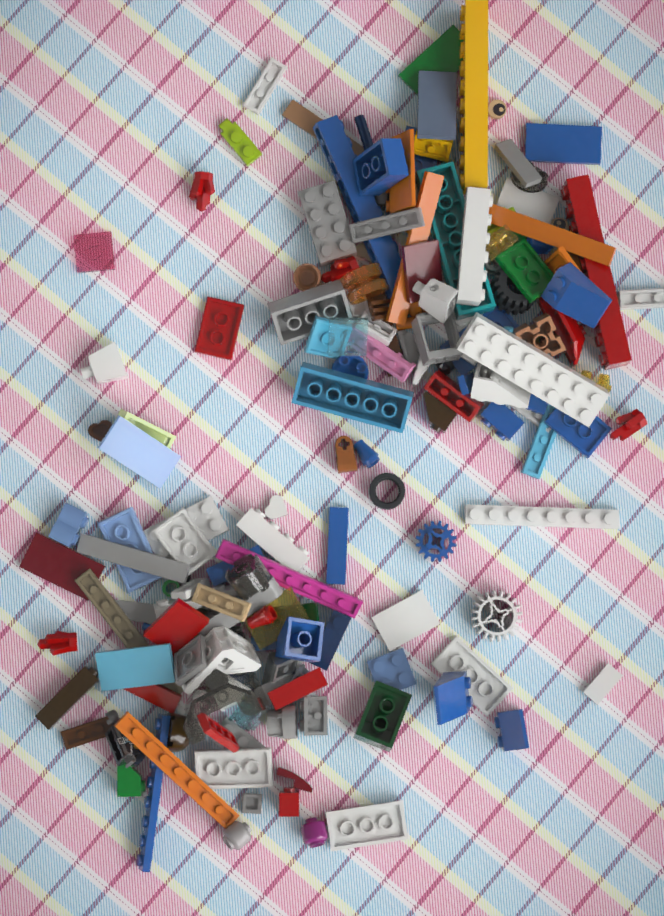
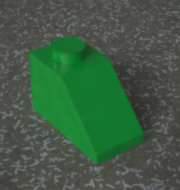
(129, 782)

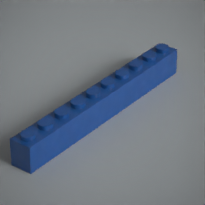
(340, 157)

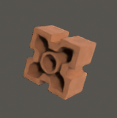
(542, 327)

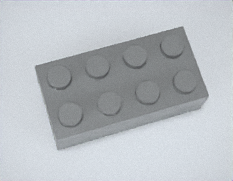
(327, 223)
(296, 313)

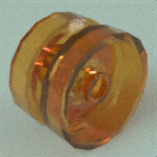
(364, 283)

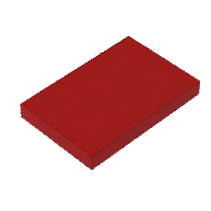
(219, 328)
(176, 625)

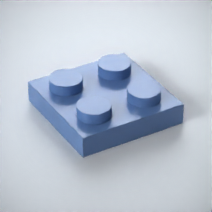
(392, 670)

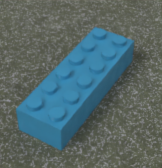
(352, 397)

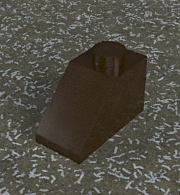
(438, 413)

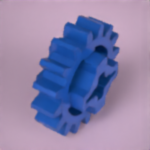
(446, 534)

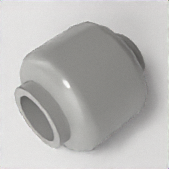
(237, 835)

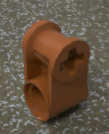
(345, 458)

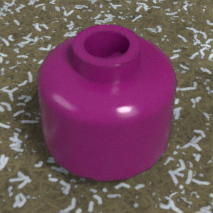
(314, 832)

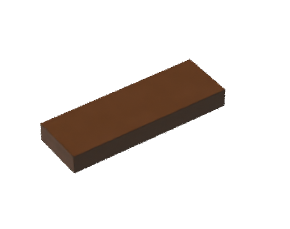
(85, 733)

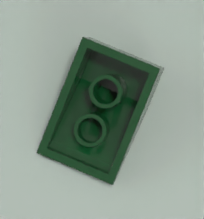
(382, 716)

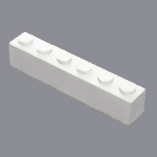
(473, 246)

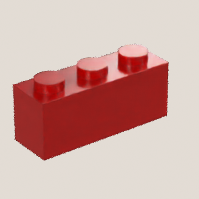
(450, 394)

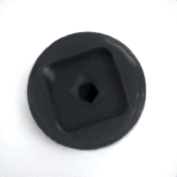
(445, 367)

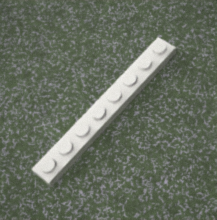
(541, 516)

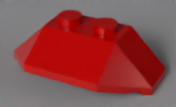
(568, 330)

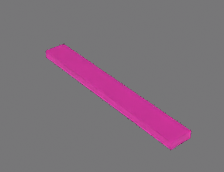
(299, 582)

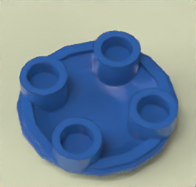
(351, 365)

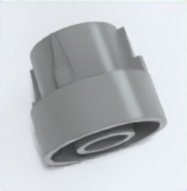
(282, 722)

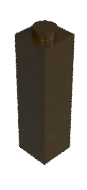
(68, 697)

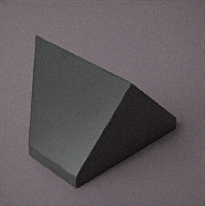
(278, 668)

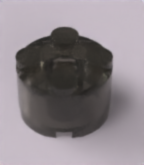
(248, 576)

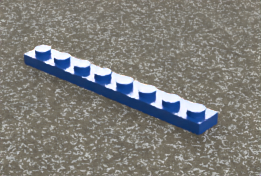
(151, 801)

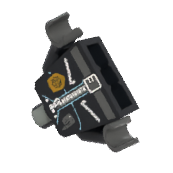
(122, 749)

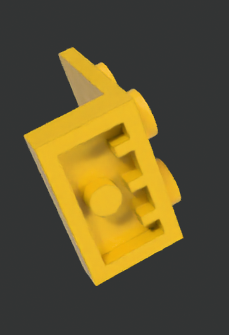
(433, 148)

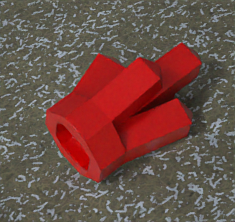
(202, 189)
(339, 269)
(633, 422)
(59, 642)

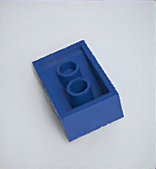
(576, 296)
(452, 696)

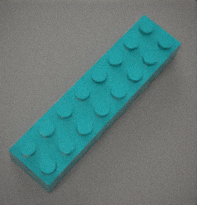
(448, 231)

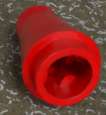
(264, 616)

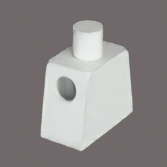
(436, 298)
(105, 365)

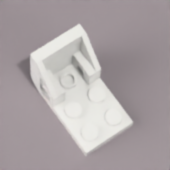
(225, 643)

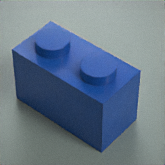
(502, 420)

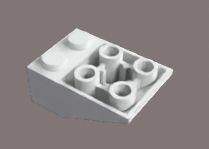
(497, 389)

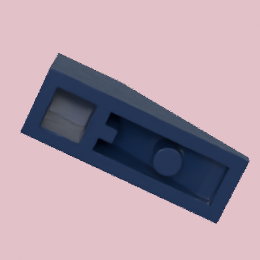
(331, 638)

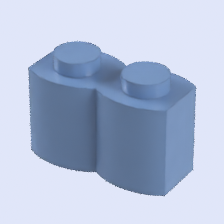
(68, 525)

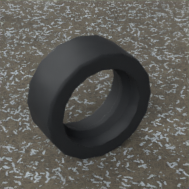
(401, 491)

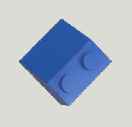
(300, 640)
(512, 730)

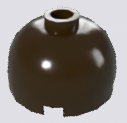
(177, 737)

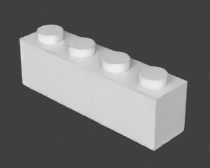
(272, 541)

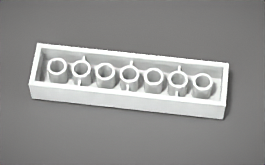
(532, 369)

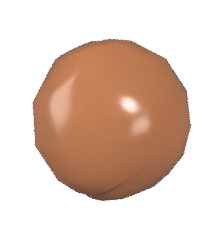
(307, 276)

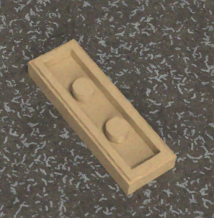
(221, 602)

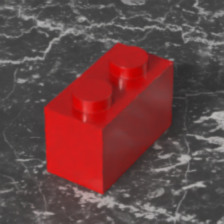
(289, 802)

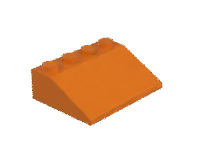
(403, 193)

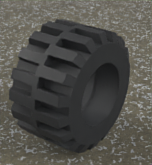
(505, 298)

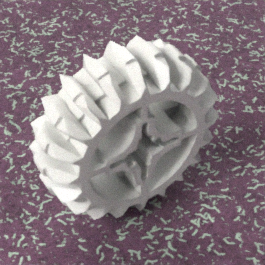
(512, 609)

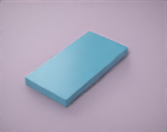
(135, 667)

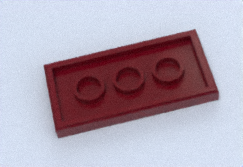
(58, 564)

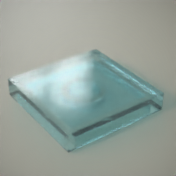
(347, 336)

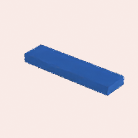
(337, 545)

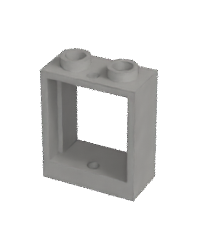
(437, 356)

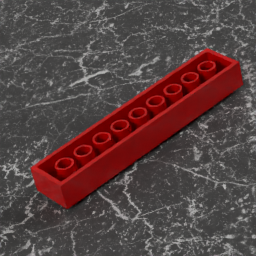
(585, 221)

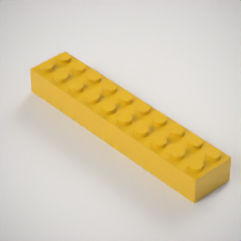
(475, 95)

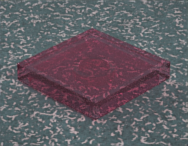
(94, 252)

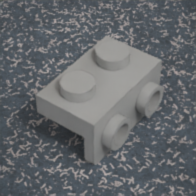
(315, 715)

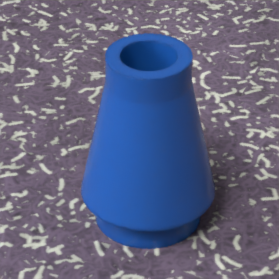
(366, 454)

